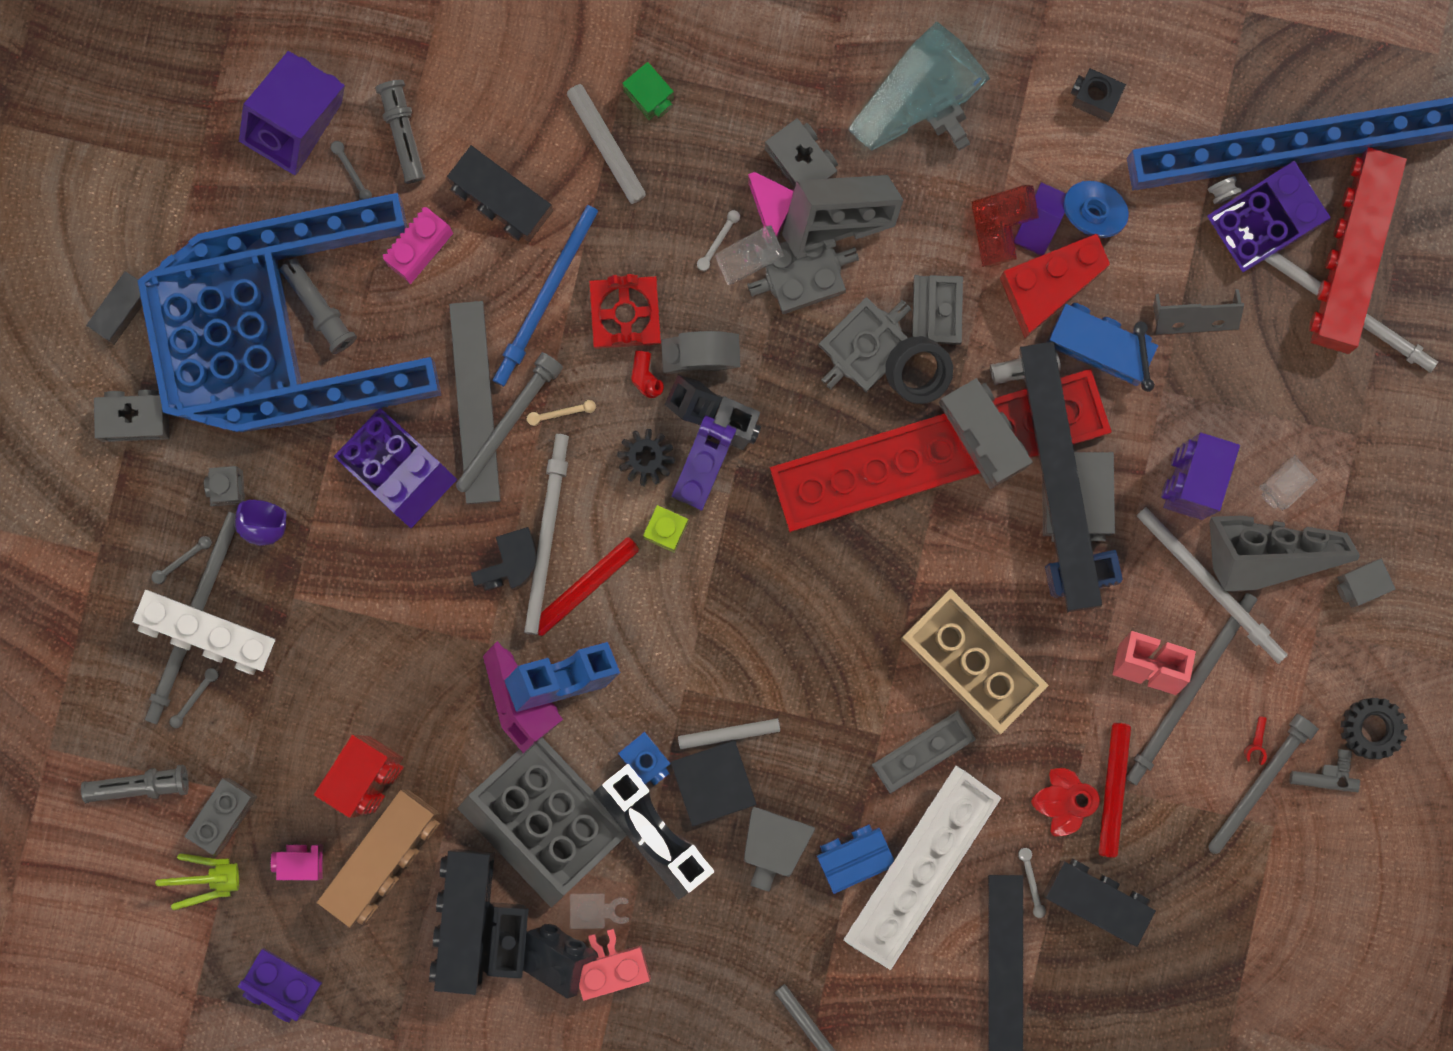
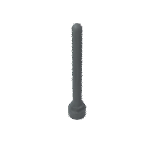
(545, 370)
(1299, 731)

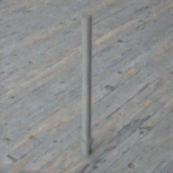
(1412, 352)

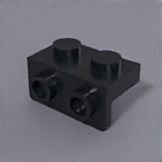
(556, 958)

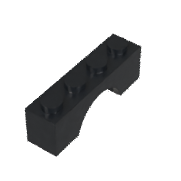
(632, 808)

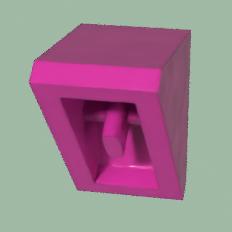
(771, 201)

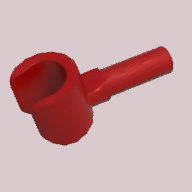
(1257, 742)

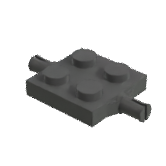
(806, 279)
(863, 343)

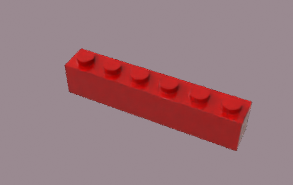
(1357, 250)

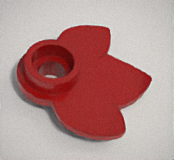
(1061, 804)

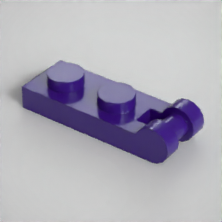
(703, 463)

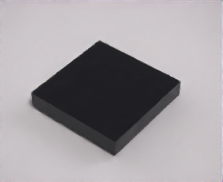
(713, 783)

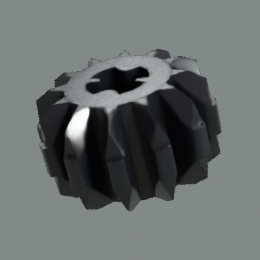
(653, 465)

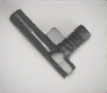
(1329, 776)

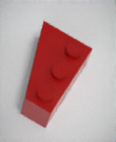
(1051, 280)

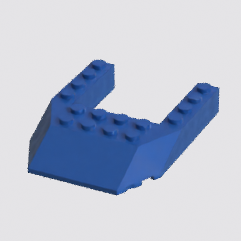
(226, 330)

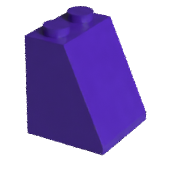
(290, 112)

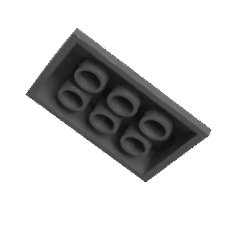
(543, 820)

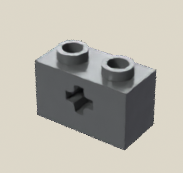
(797, 138)
(112, 425)
(221, 816)

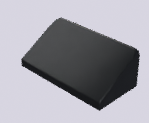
(117, 309)

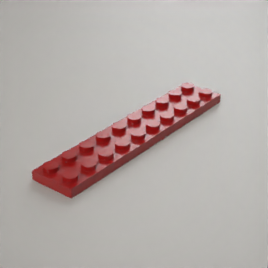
(915, 458)

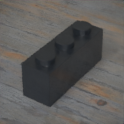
(499, 195)
(1099, 901)

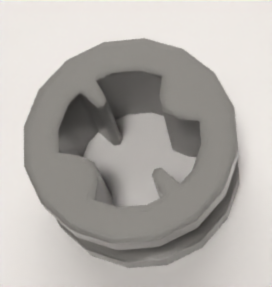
(1224, 190)

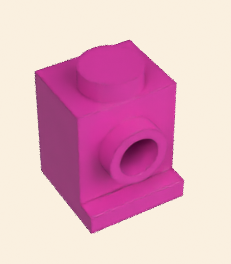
(298, 863)

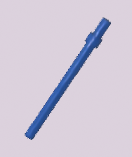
(515, 352)

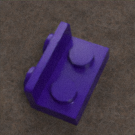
(279, 986)

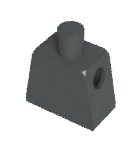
(774, 845)

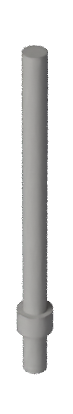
(556, 470)
(1257, 633)

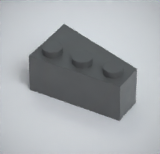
(838, 209)
(985, 433)

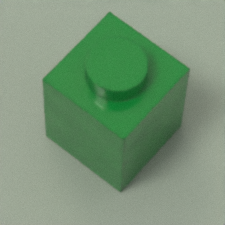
(649, 92)

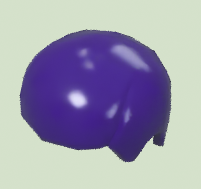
(260, 522)

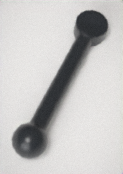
(1140, 329)

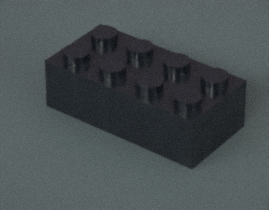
(463, 921)

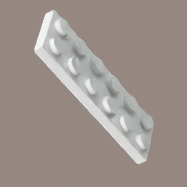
(922, 868)

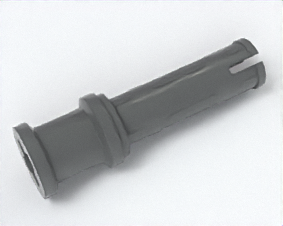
(395, 114)
(325, 318)
(152, 784)

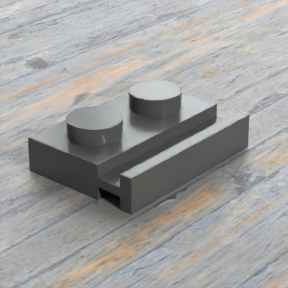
(938, 308)

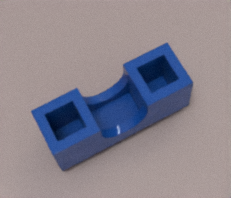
(545, 682)

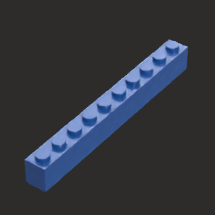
(1289, 143)

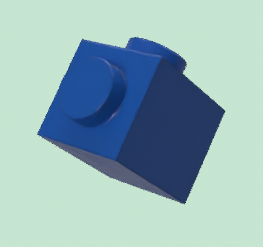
(645, 759)

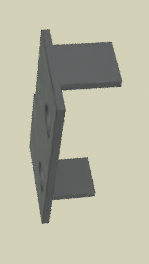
(1197, 317)

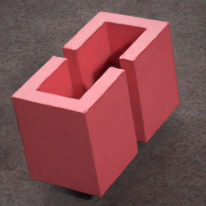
(1167, 671)

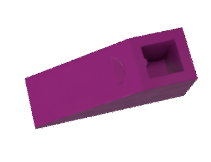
(525, 726)

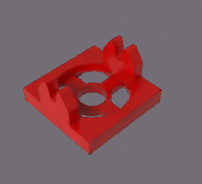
(601, 288)

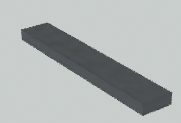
(474, 395)

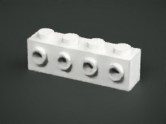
(197, 628)

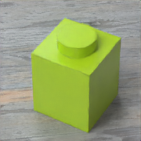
(665, 529)

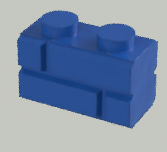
(855, 859)

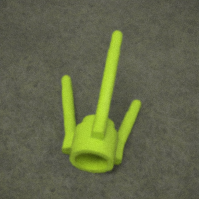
(222, 878)

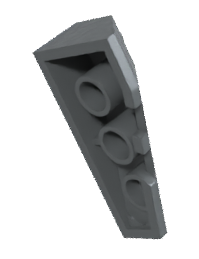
(1264, 555)

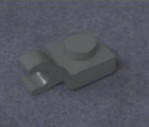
(949, 120)

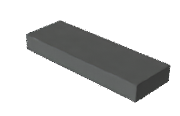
(923, 752)

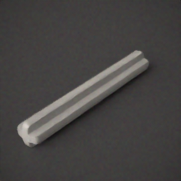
(606, 144)

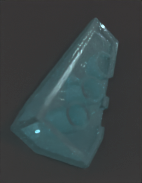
(925, 81)

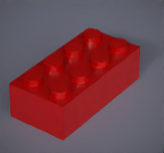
(360, 776)

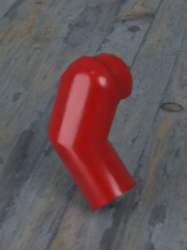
(643, 378)

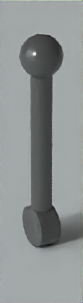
(338, 149)
(160, 576)
(211, 675)

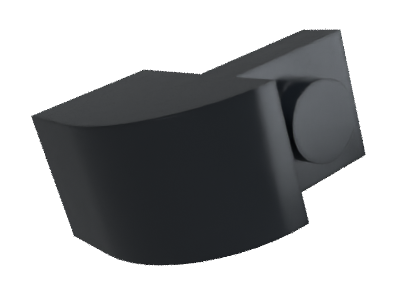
(518, 563)

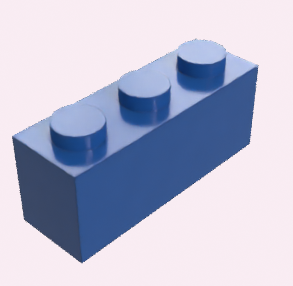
(1100, 343)

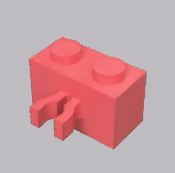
(612, 971)

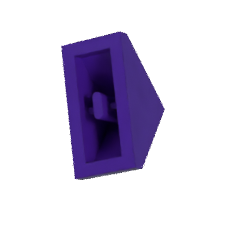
(1038, 233)

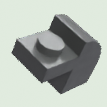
(701, 351)

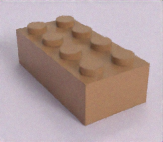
(378, 858)

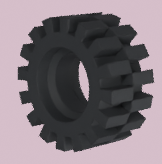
(1394, 728)

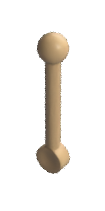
(534, 418)

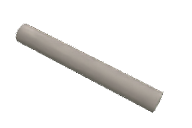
(729, 733)

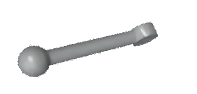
(704, 263)
(1025, 855)

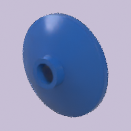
(1096, 209)

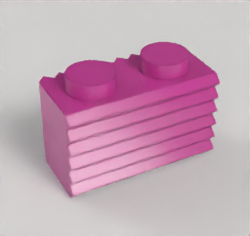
(417, 245)

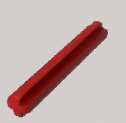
(587, 584)
(1114, 790)

